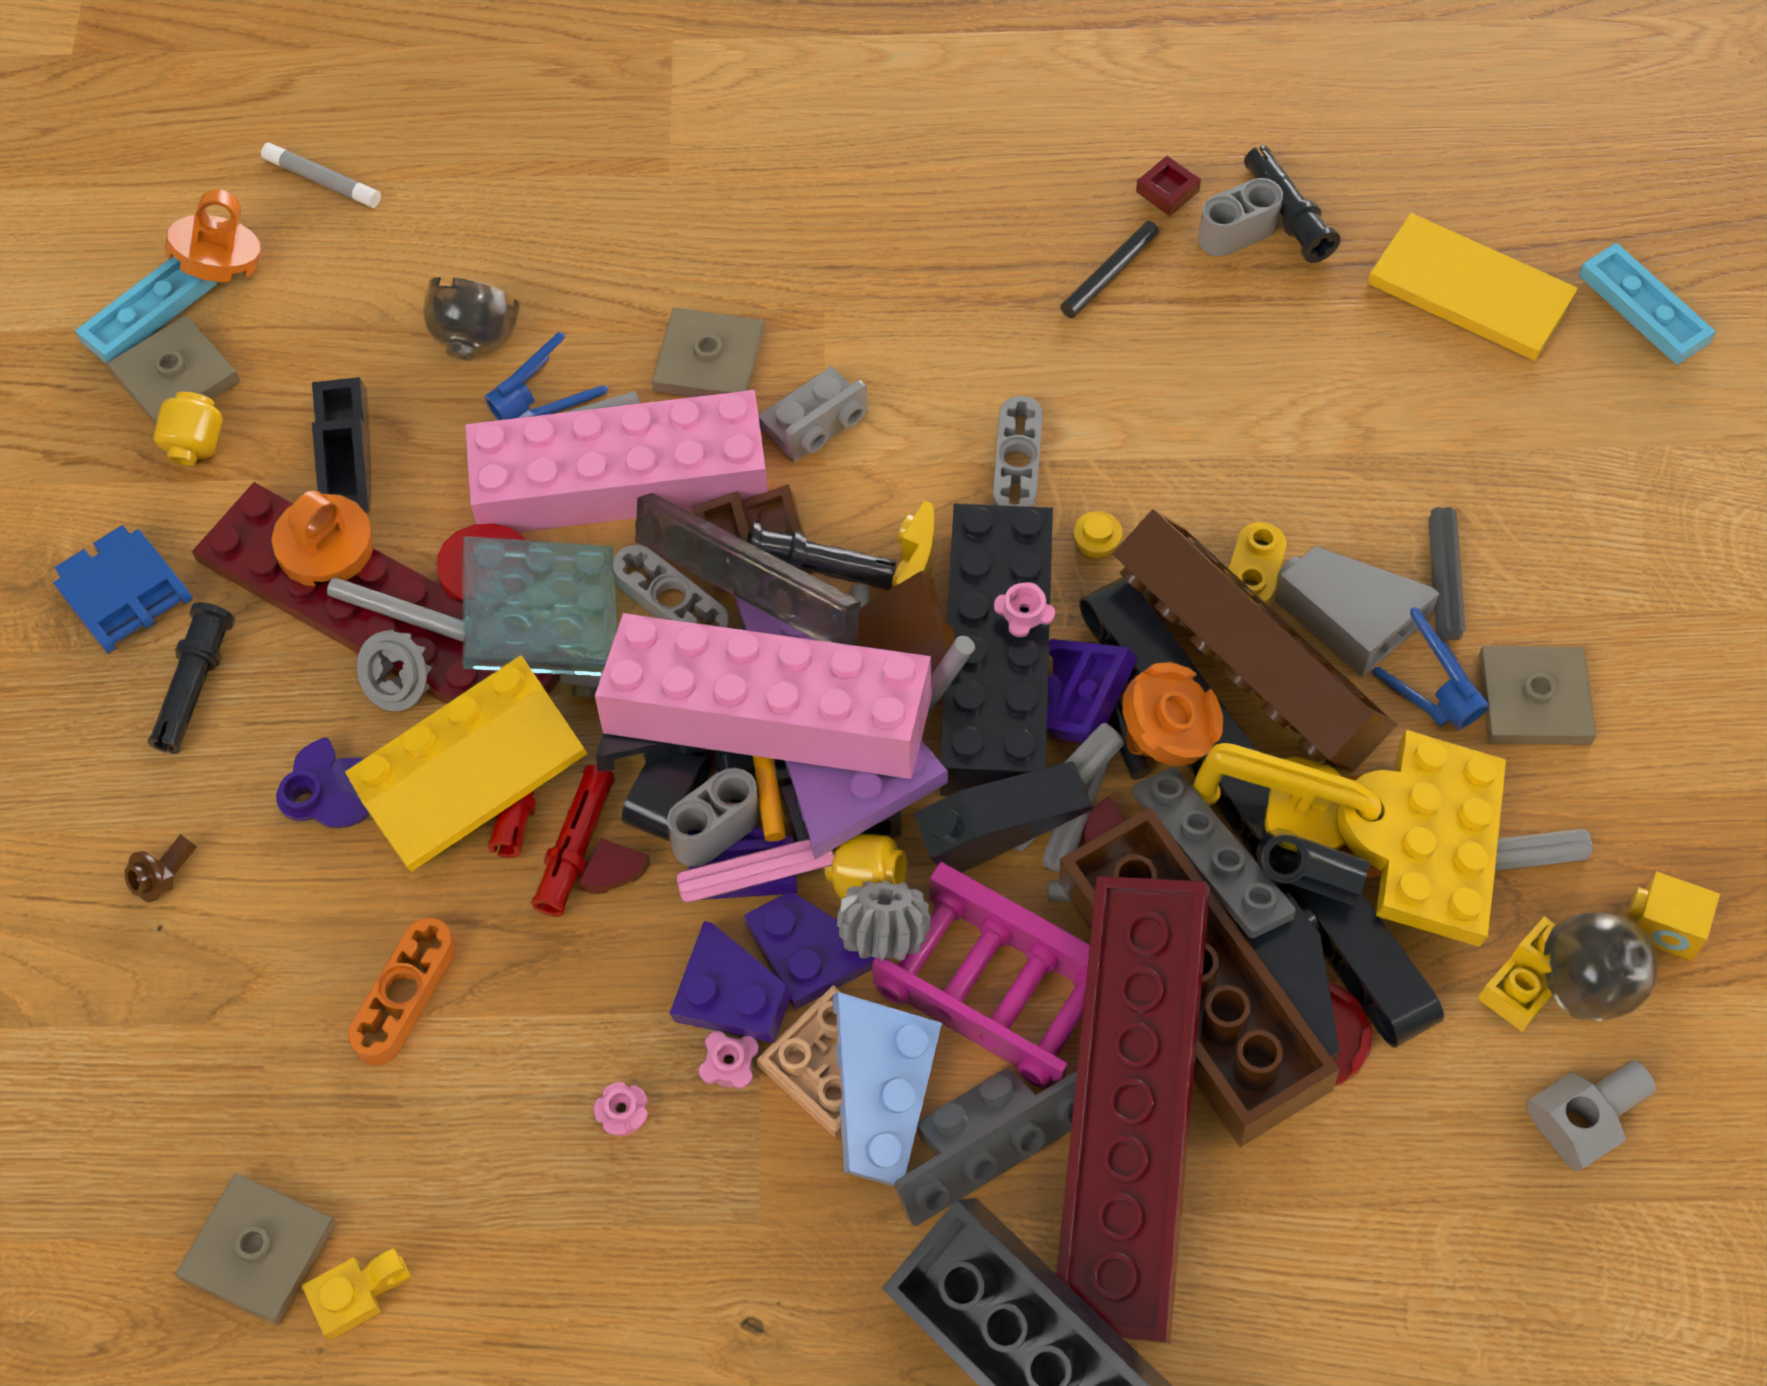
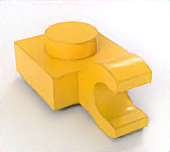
(348, 1293)

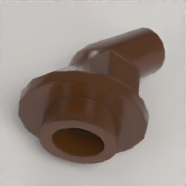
(152, 877)

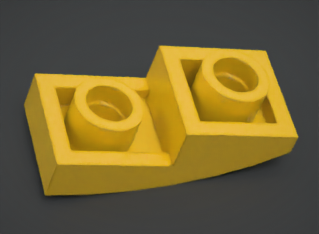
(917, 544)
(1520, 985)

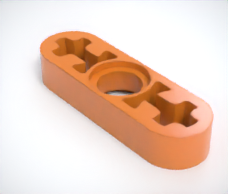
(371, 1019)

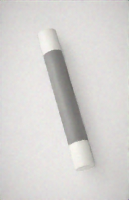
(321, 175)

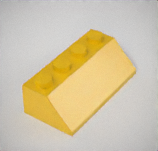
(465, 763)

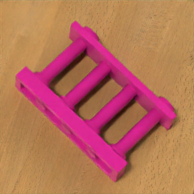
(1000, 924)

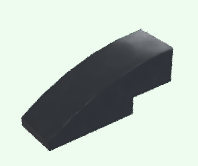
(342, 439)

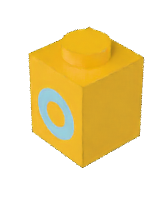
(1674, 914)

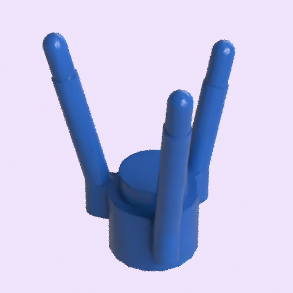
(513, 397)
(1458, 697)

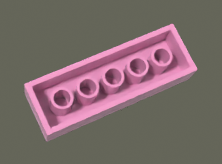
(601, 459)
(765, 695)

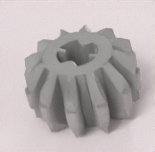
(883, 920)

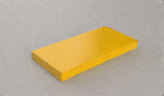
(1472, 286)

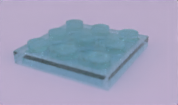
(538, 603)

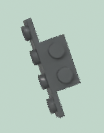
(1215, 853)
(982, 1138)

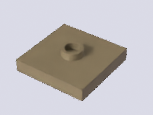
(707, 353)
(170, 363)
(1537, 695)
(256, 1249)

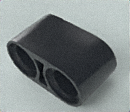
(661, 787)

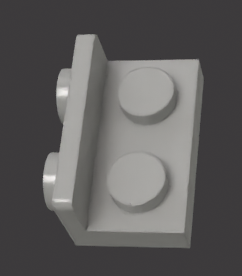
(814, 413)

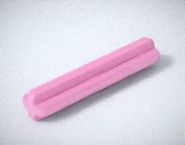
(750, 870)

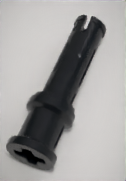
(1300, 216)
(823, 559)
(196, 657)

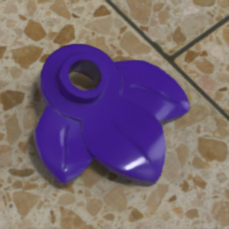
(322, 775)

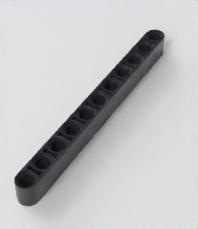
(1351, 936)

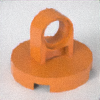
(213, 245)
(322, 538)
(1170, 715)

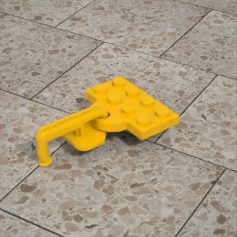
(1422, 825)

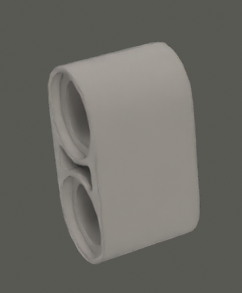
(1240, 216)
(708, 811)

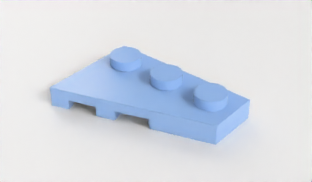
(883, 1084)

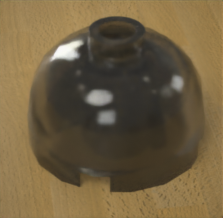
(468, 317)
(1600, 965)

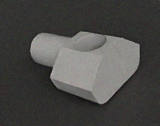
(1597, 1103)

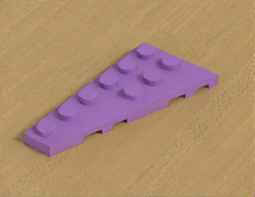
(843, 801)

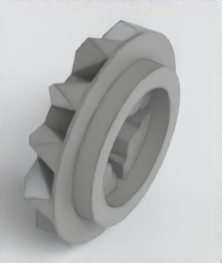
(375, 663)

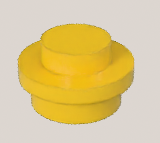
(1097, 534)

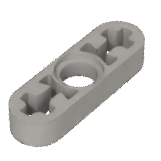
(1009, 442)
(663, 578)

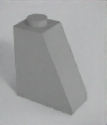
(1352, 605)

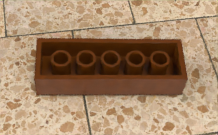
(1254, 640)
(1252, 1044)

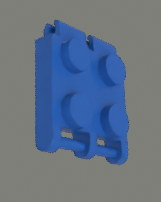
(119, 586)

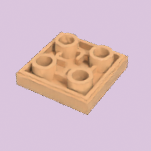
(806, 1063)

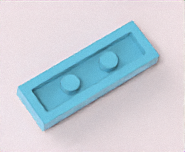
(1646, 303)
(141, 310)

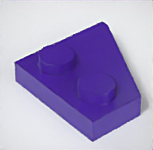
(1084, 686)
(729, 990)

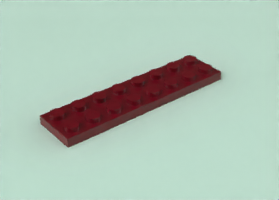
(244, 553)
(1134, 1102)

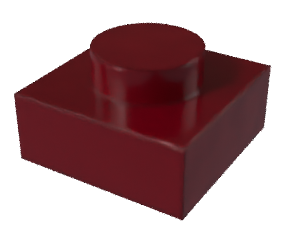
(1168, 185)

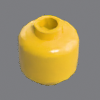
(188, 428)
(864, 859)

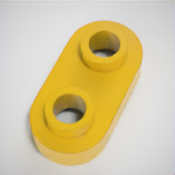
(1259, 562)

